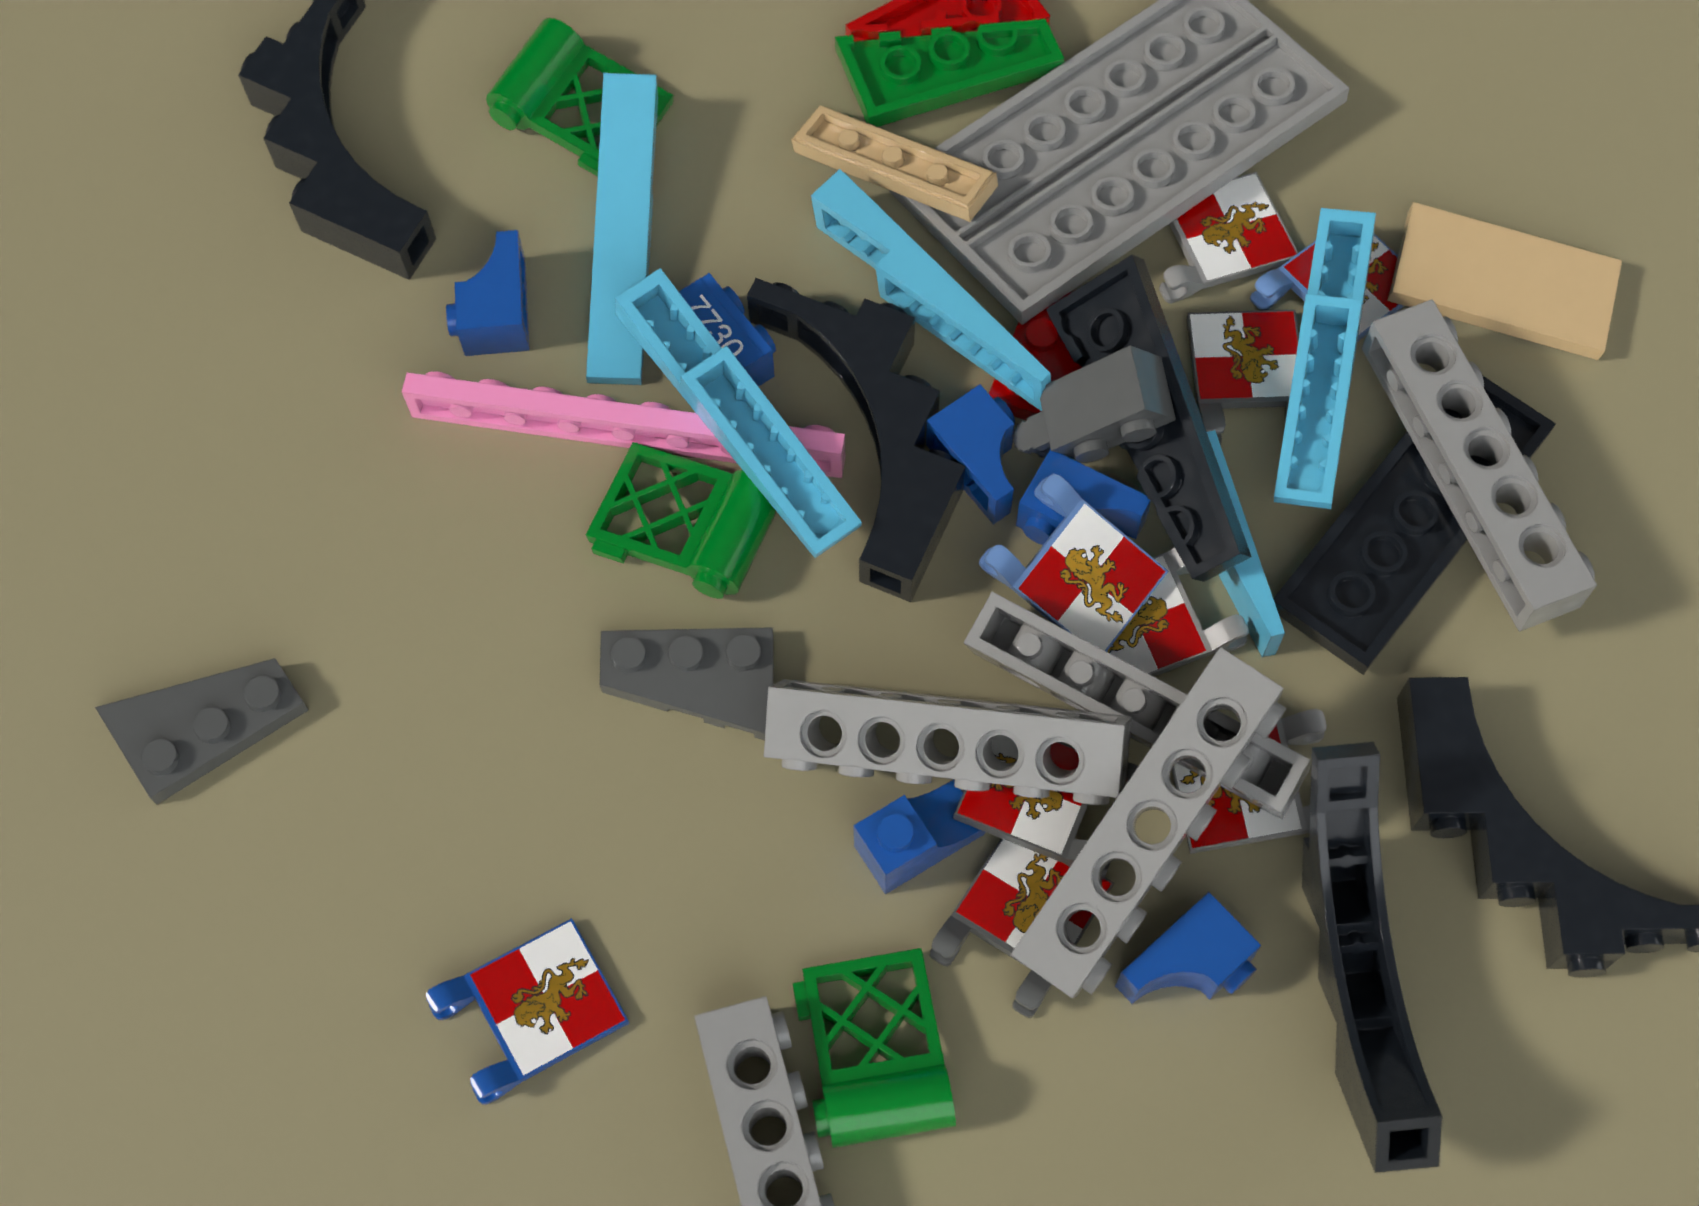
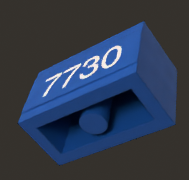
(725, 320)

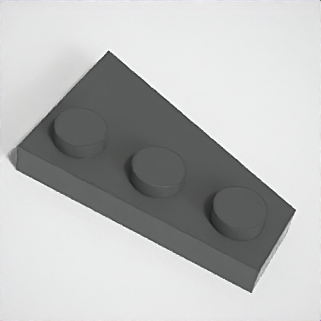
(693, 671)
(200, 724)

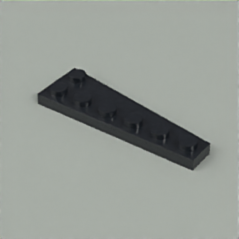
(1178, 461)

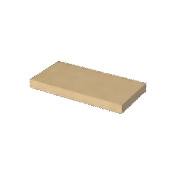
(1506, 280)

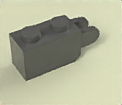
(1099, 407)

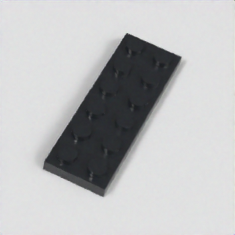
(1388, 548)

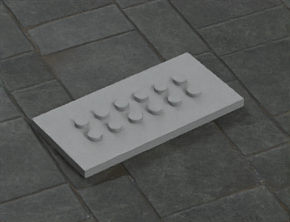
(1126, 144)

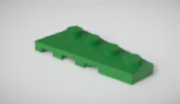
(923, 73)

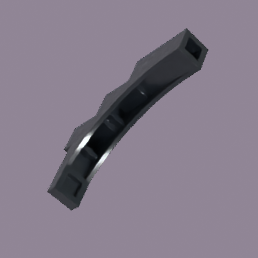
(335, 194)
(867, 357)
(1458, 789)
(1358, 966)

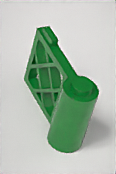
(540, 83)
(719, 544)
(883, 1096)

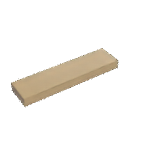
(895, 163)

